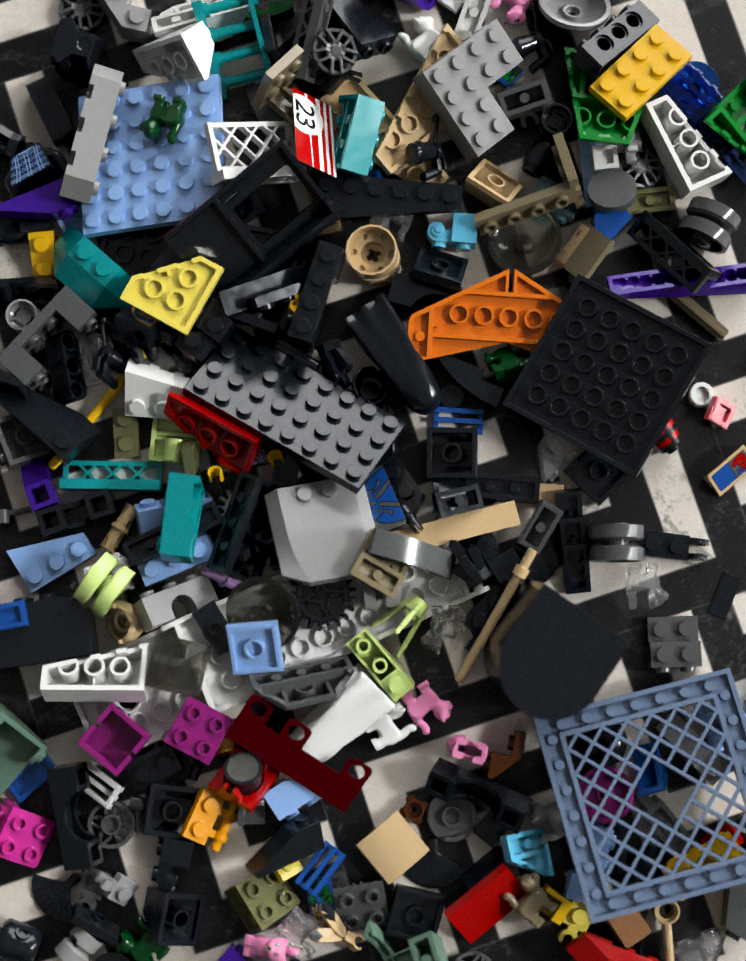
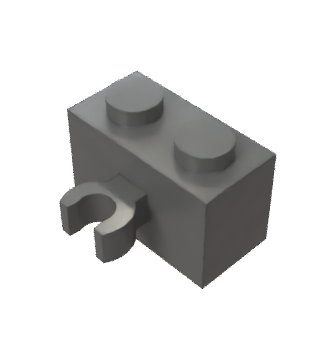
(523, 98)

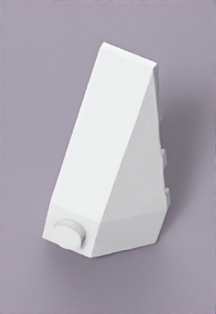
(179, 54)

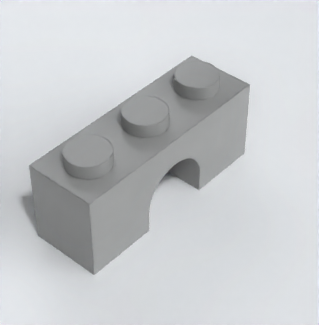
(156, 608)

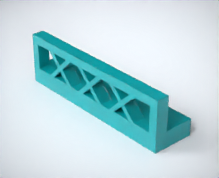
(116, 484)

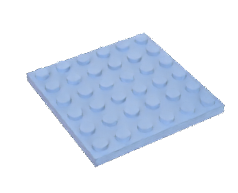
(150, 182)

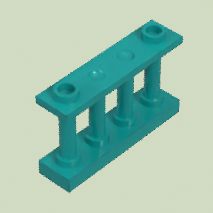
(203, 11)

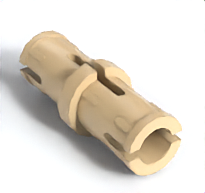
(119, 528)

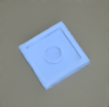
(255, 647)

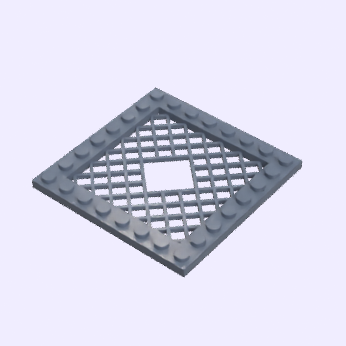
(624, 900)

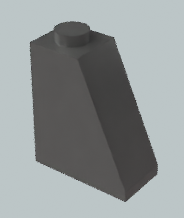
(734, 912)

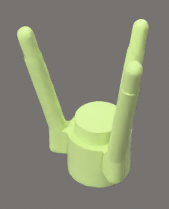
(414, 610)

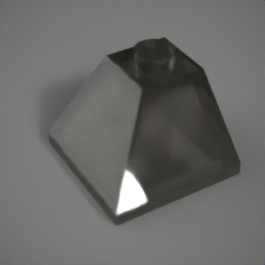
(178, 665)

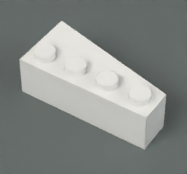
(681, 150)
(148, 389)
(99, 678)

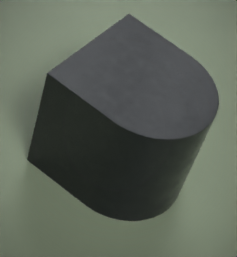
(550, 654)

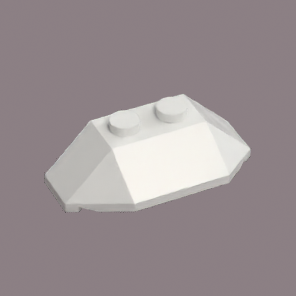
(183, 15)

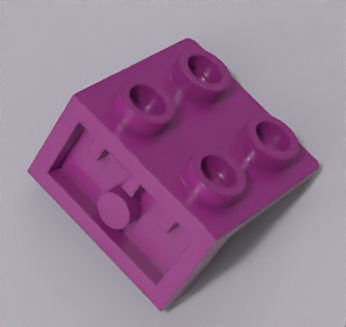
(197, 730)

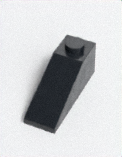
(289, 844)

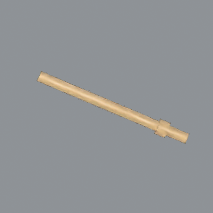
(519, 572)

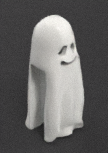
(344, 719)

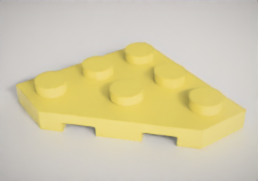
(174, 292)

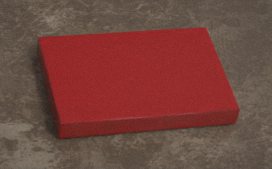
(484, 903)

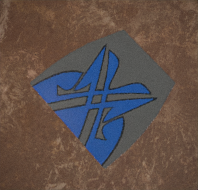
(383, 501)

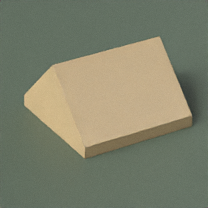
(492, 184)

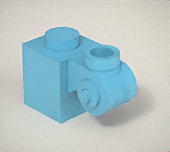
(460, 236)

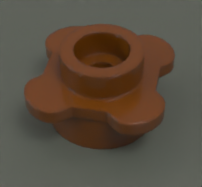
(411, 802)

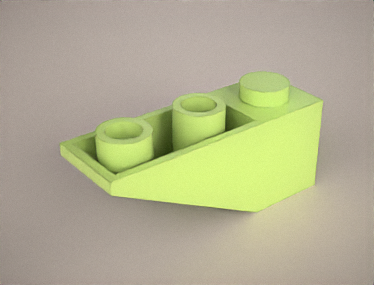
(381, 664)

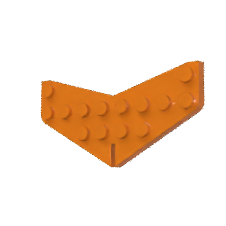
(484, 317)

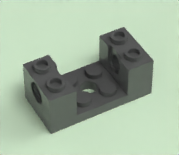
(32, 339)

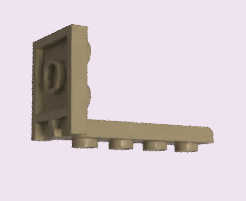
(274, 88)
(538, 202)

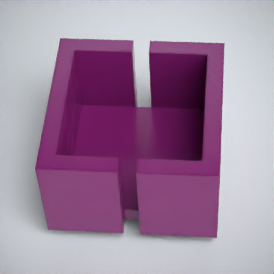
(114, 739)

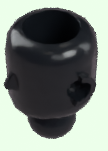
(19, 941)

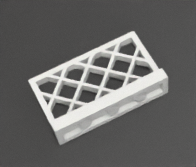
(223, 175)

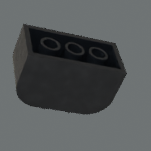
(56, 631)

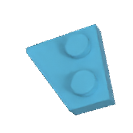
(527, 852)

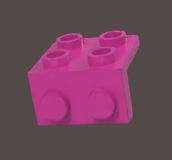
(23, 834)

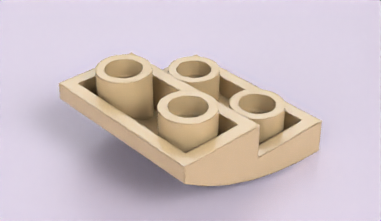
(392, 847)

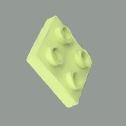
(167, 440)

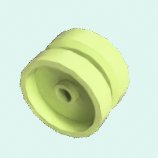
(101, 582)

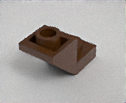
(499, 762)

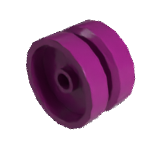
(610, 805)

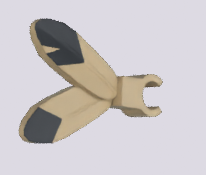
(336, 930)

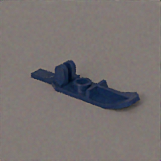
(728, 155)

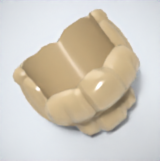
(120, 630)

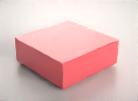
(719, 412)

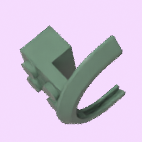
(421, 948)

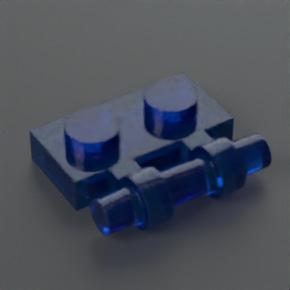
(688, 98)

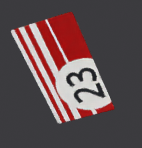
(314, 132)

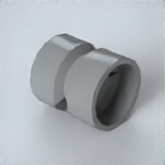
(20, 314)
(374, 602)
(78, 945)

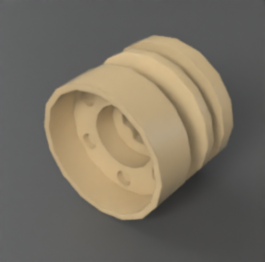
(371, 241)

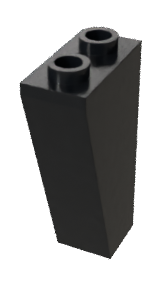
(368, 30)

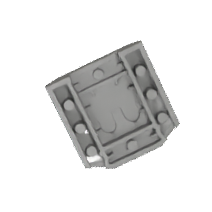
(317, 530)

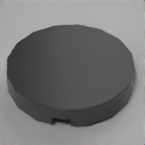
(612, 190)
(451, 819)

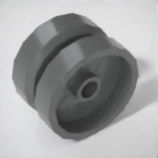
(708, 225)
(616, 543)

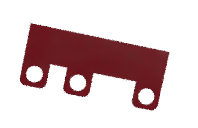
(289, 758)

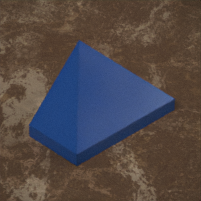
(655, 774)

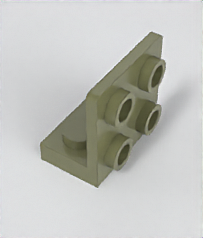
(261, 901)

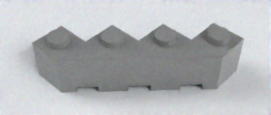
(131, 21)
(91, 134)

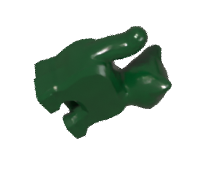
(165, 116)
(506, 363)
(140, 949)

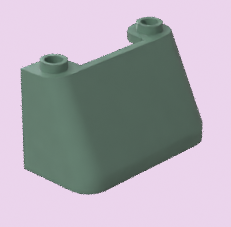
(17, 747)

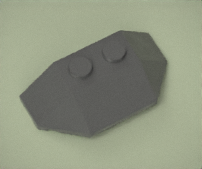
(304, 683)

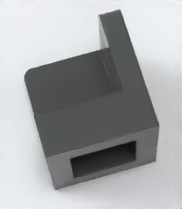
(258, 815)

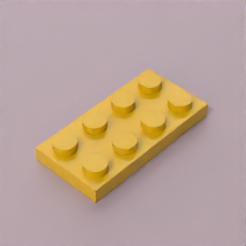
(640, 73)

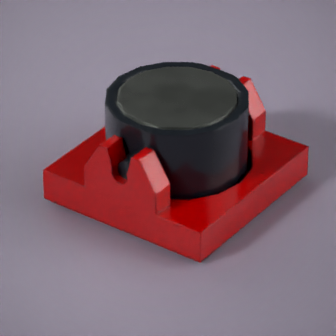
(242, 779)

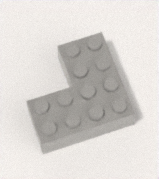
(459, 91)

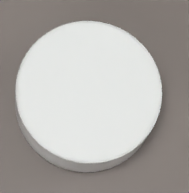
(700, 394)

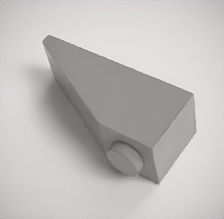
(688, 745)

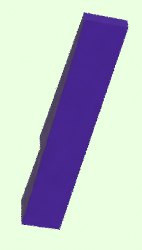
(662, 283)

